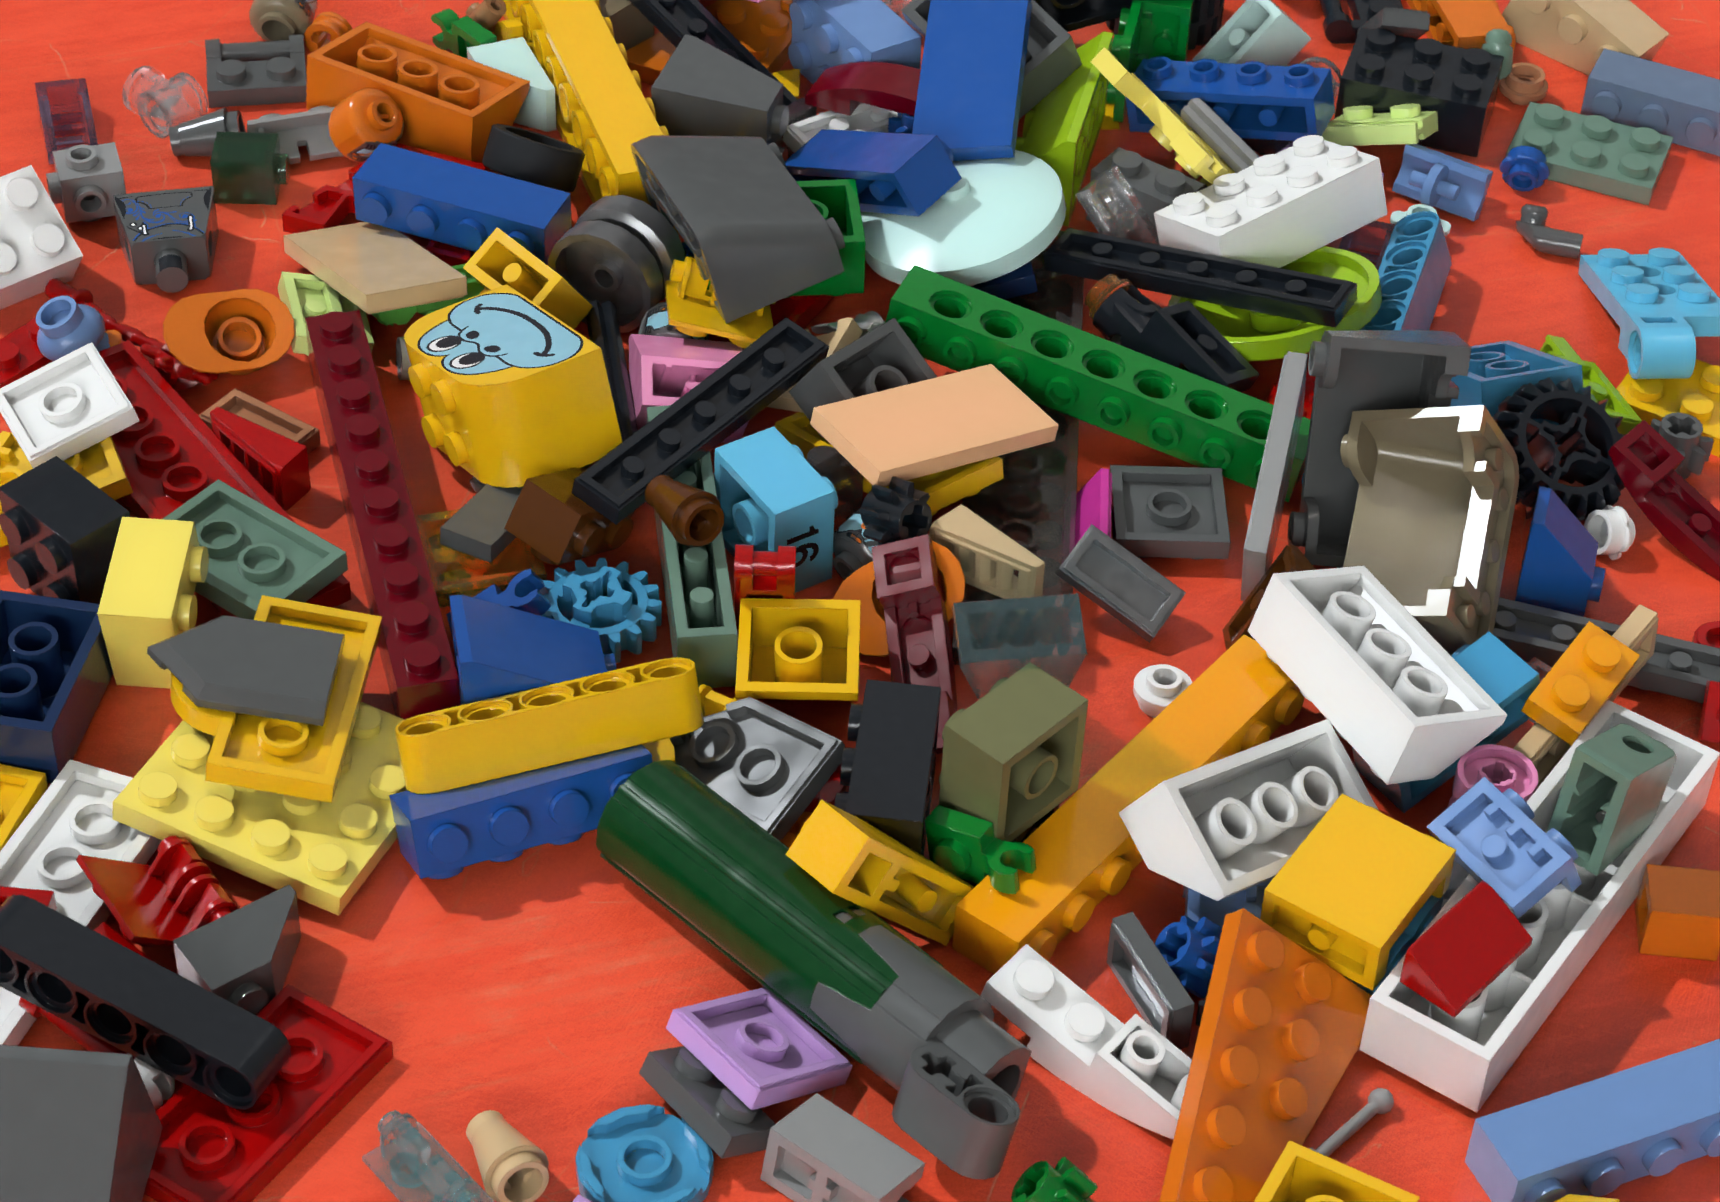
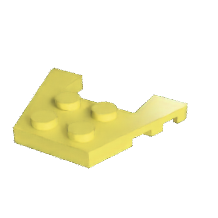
(1169, 127)

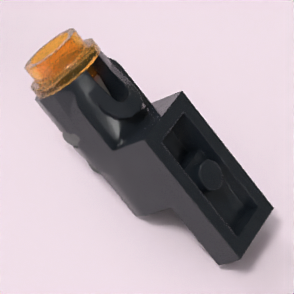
(1169, 334)

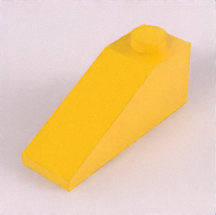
(878, 872)

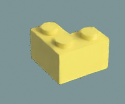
(149, 595)

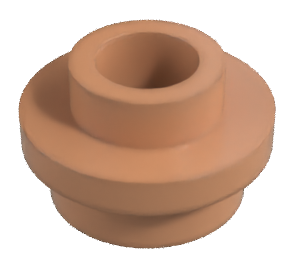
(1524, 84)

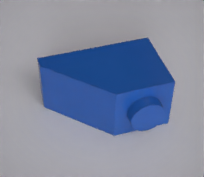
(1559, 559)

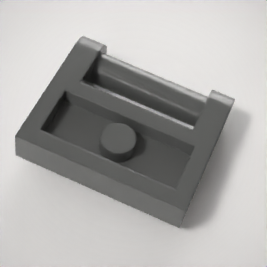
(256, 72)

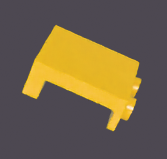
(1356, 888)

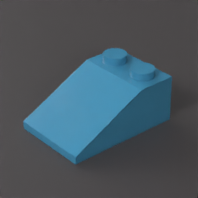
(1504, 367)

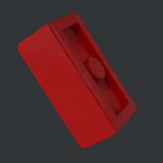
(1464, 950)

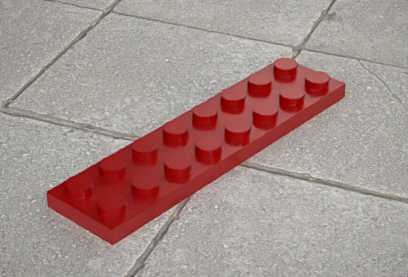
(177, 455)

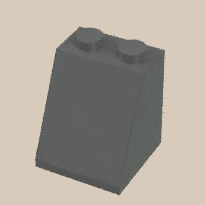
(717, 95)
(74, 1126)

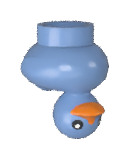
(69, 326)

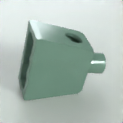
(1614, 774)

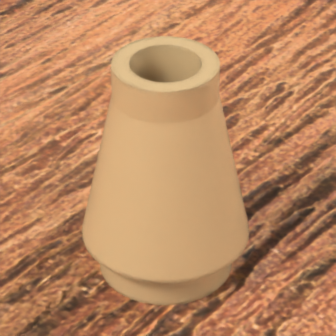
(508, 1161)

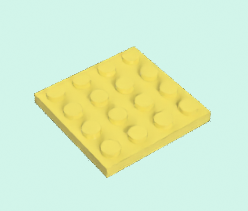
(274, 836)

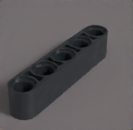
(137, 1004)

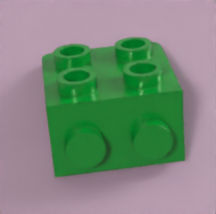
(1147, 32)

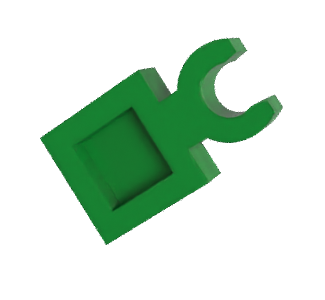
(459, 33)

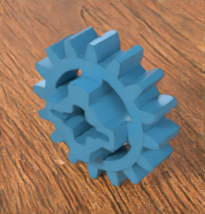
(606, 601)

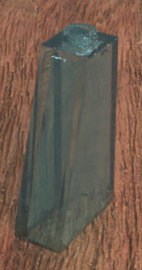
(1007, 634)

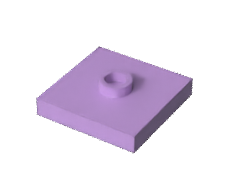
(759, 1047)

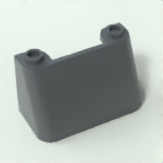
(739, 217)
(1359, 374)

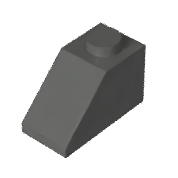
(245, 951)

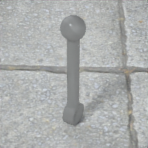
(1379, 1102)

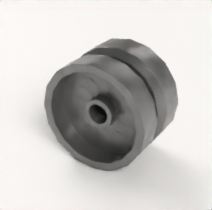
(620, 255)

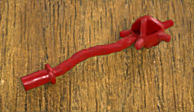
(165, 363)

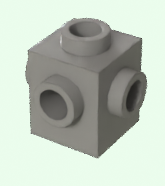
(86, 181)

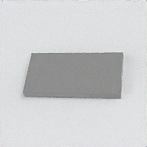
(1274, 472)

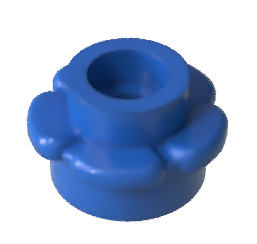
(1524, 168)

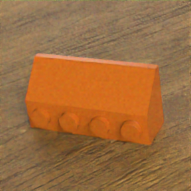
(442, 96)

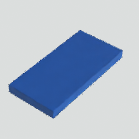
(973, 76)

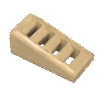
(989, 555)

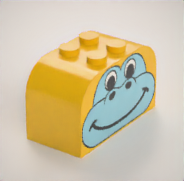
(510, 389)

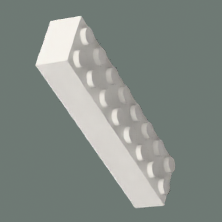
(1474, 1050)

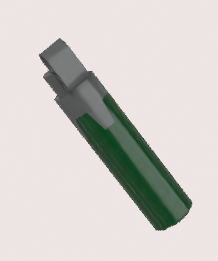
(825, 961)

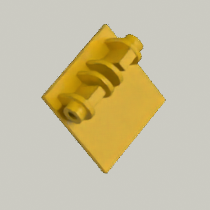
(695, 314)

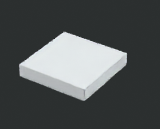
(65, 406)

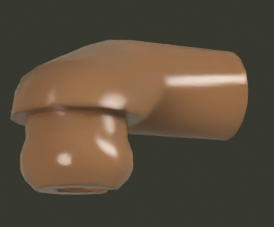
(487, 13)

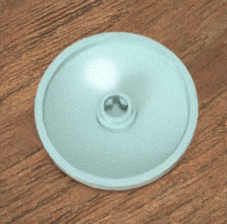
(978, 229)

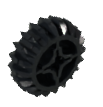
(1582, 445)

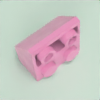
(670, 367)

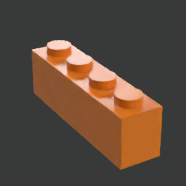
(1462, 21)

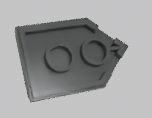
(254, 667)
(760, 761)

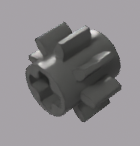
(1685, 436)

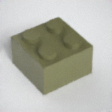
(1014, 751)

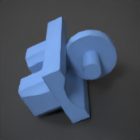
(1442, 181)

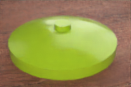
(1270, 336)

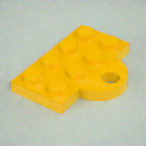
(288, 754)

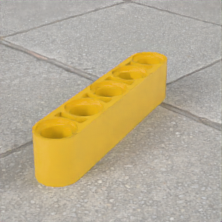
(549, 725)

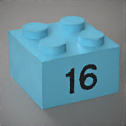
(776, 501)

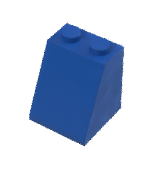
(516, 651)

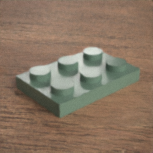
(1595, 151)
(256, 551)

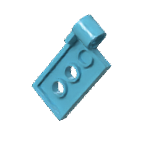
(1656, 305)

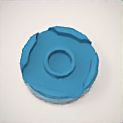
(643, 1158)

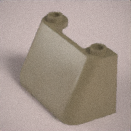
(1434, 513)

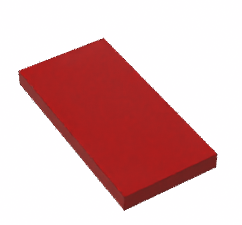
(234, 1153)

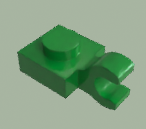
(972, 852)

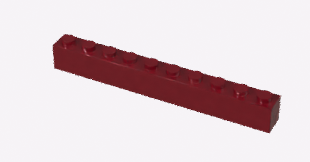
(381, 517)

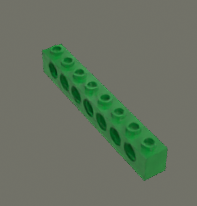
(1090, 377)

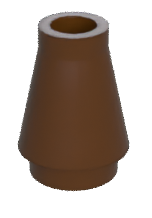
(687, 512)

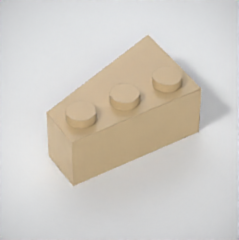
(1581, 29)

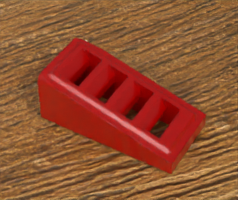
(270, 457)

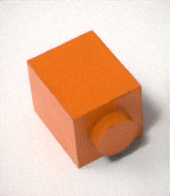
(1679, 912)

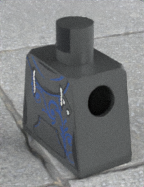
(168, 235)

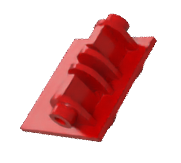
(162, 898)

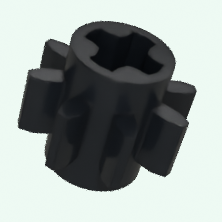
(895, 512)

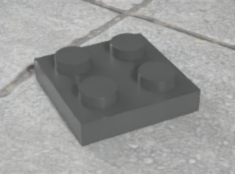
(1170, 511)

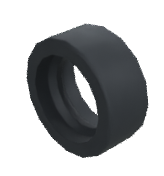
(533, 157)

